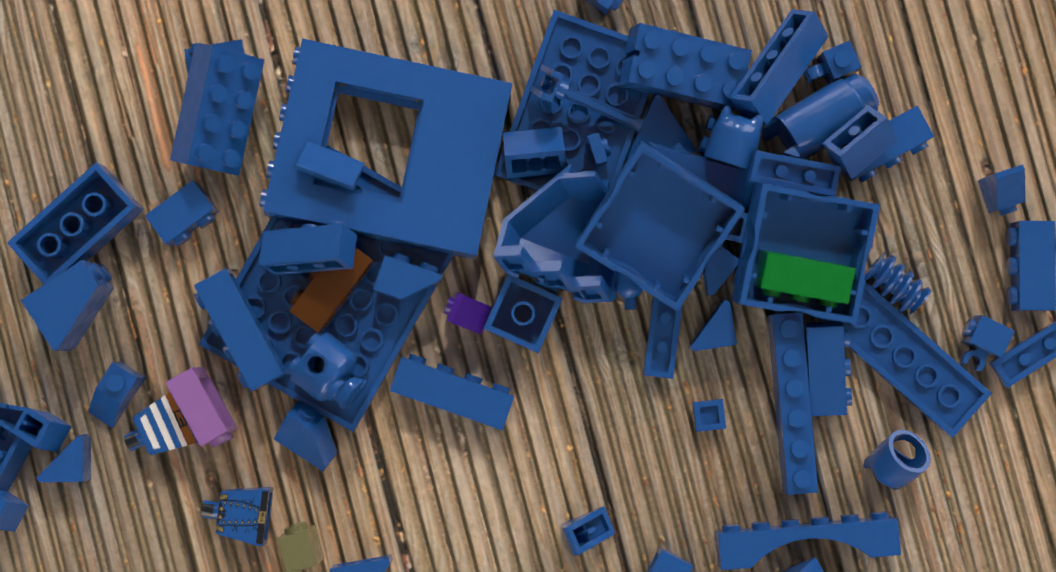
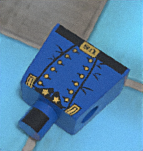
(242, 514)

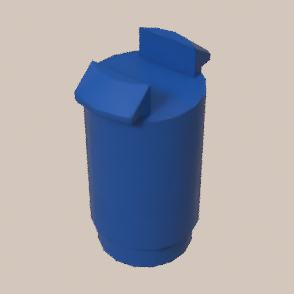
(819, 115)

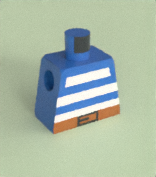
(160, 428)

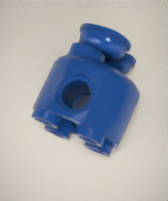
(333, 380)

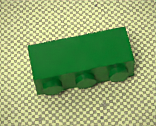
(804, 278)

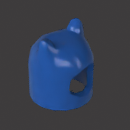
(734, 138)
(892, 466)

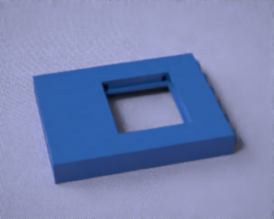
(447, 162)

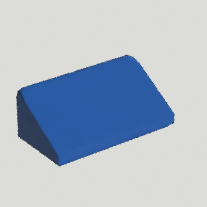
(330, 166)

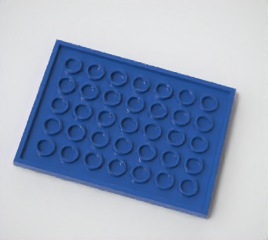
(367, 323)

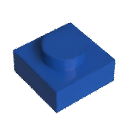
(599, 149)
(709, 415)

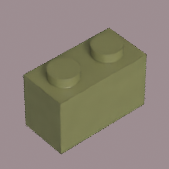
(300, 547)

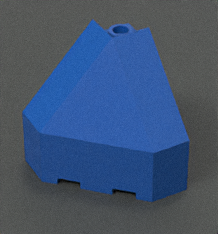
(543, 232)

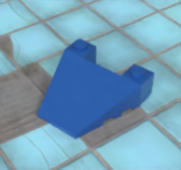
(18, 433)

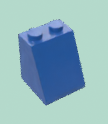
(69, 303)

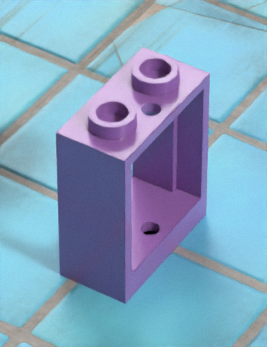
(202, 406)

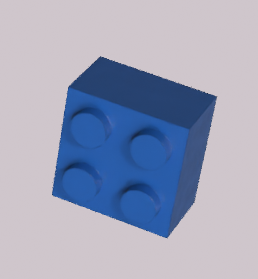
(523, 313)

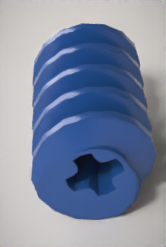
(897, 283)

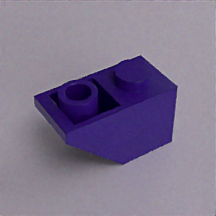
(467, 313)

